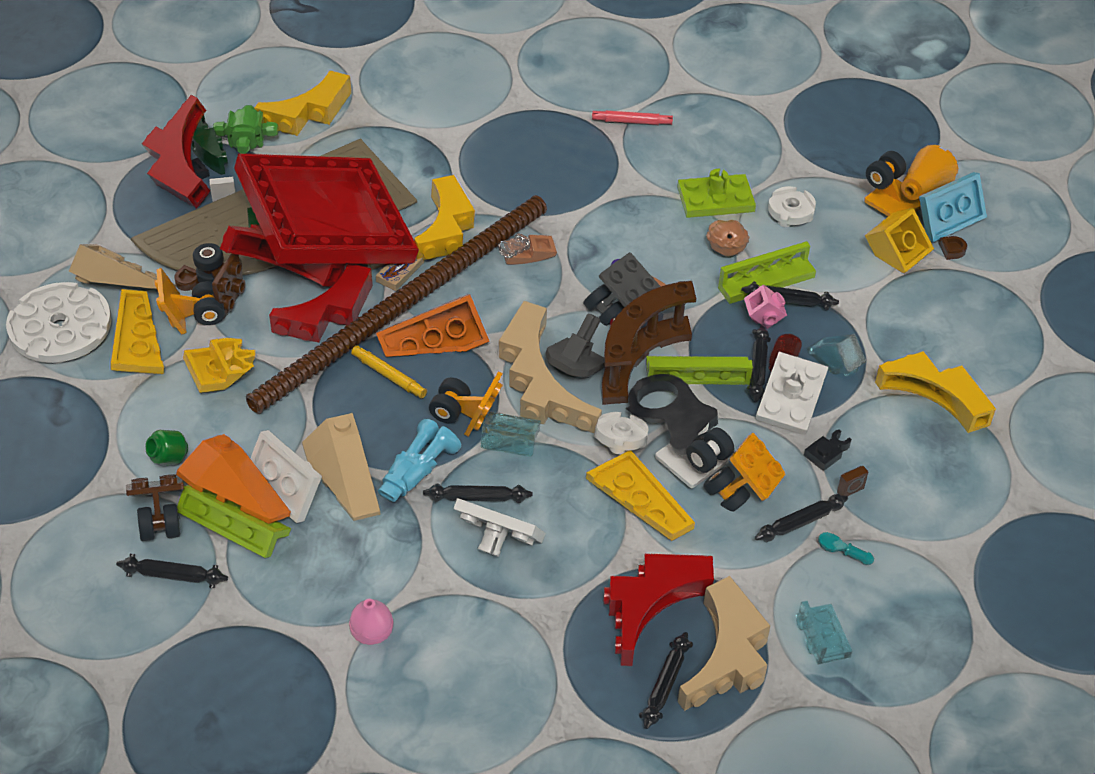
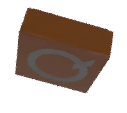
(852, 481)

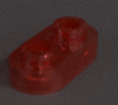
(786, 344)

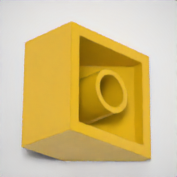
(900, 240)

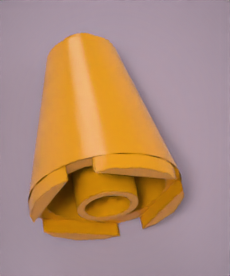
(929, 171)

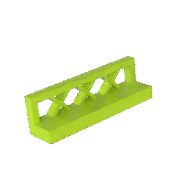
(782, 274)
(702, 369)
(230, 521)

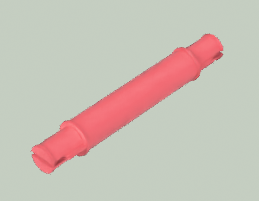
(632, 117)

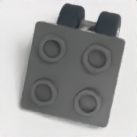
(625, 281)

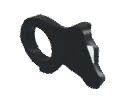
(685, 417)

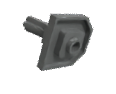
(574, 353)

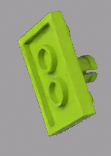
(716, 195)

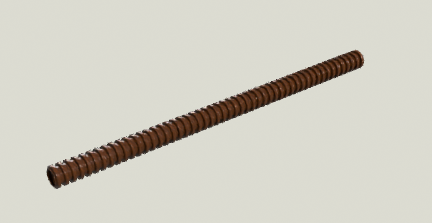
(394, 305)

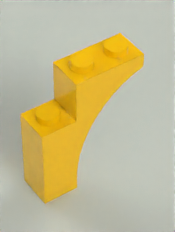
(317, 104)
(453, 217)
(950, 388)

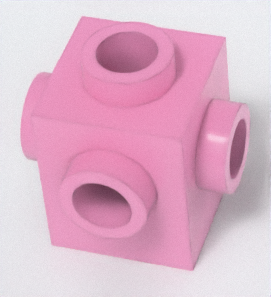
(765, 306)

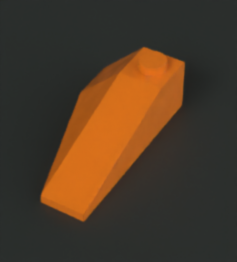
(441, 329)
(229, 472)

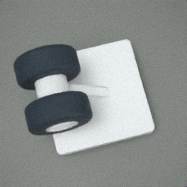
(702, 457)

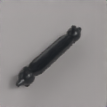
(798, 296)
(759, 362)
(477, 493)
(801, 518)
(172, 570)
(665, 680)

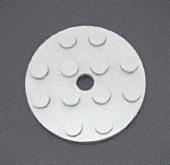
(84, 325)

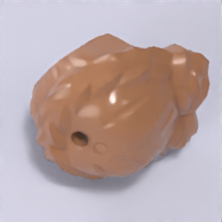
(721, 243)

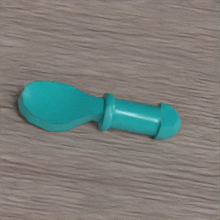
(833, 543)

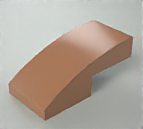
(541, 248)

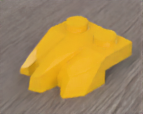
(218, 364)

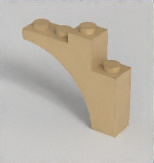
(734, 661)

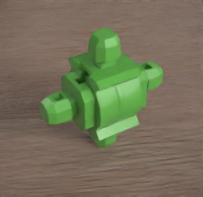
(246, 129)

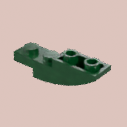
(208, 147)

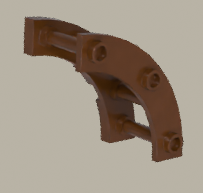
(629, 345)

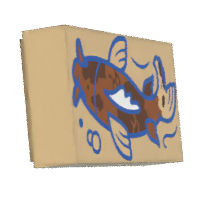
(396, 275)

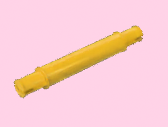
(389, 372)

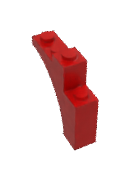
(173, 150)
(253, 244)
(659, 584)

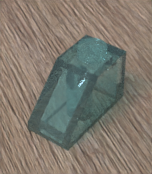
(839, 353)

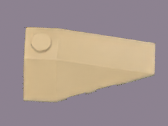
(102, 265)
(339, 458)

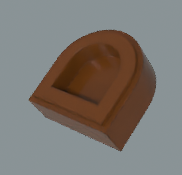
(953, 247)
(184, 280)

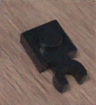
(827, 452)

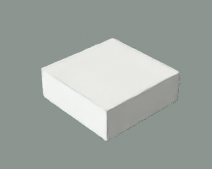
(221, 187)

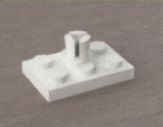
(791, 393)
(287, 474)
(497, 527)

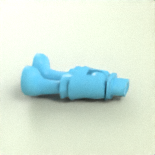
(411, 466)

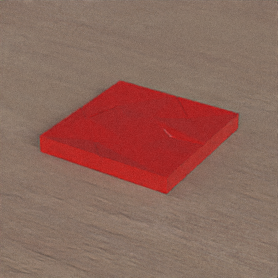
(325, 210)

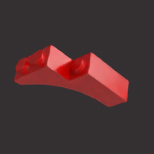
(337, 305)

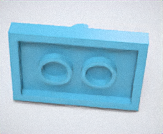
(953, 206)

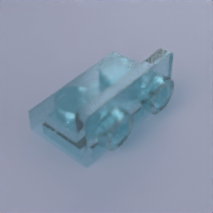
(509, 434)
(823, 633)

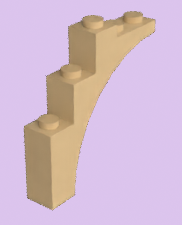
(529, 374)

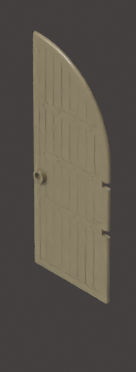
(176, 240)

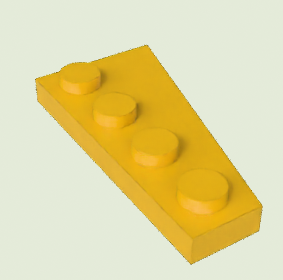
(135, 336)
(640, 492)

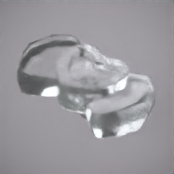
(514, 246)

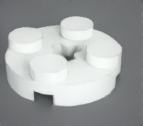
(800, 213)
(621, 433)

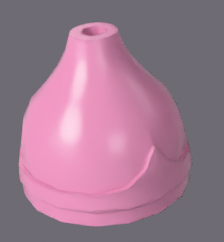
(371, 622)

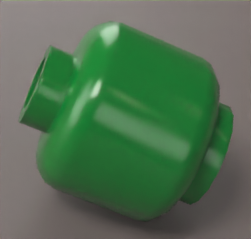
(166, 447)

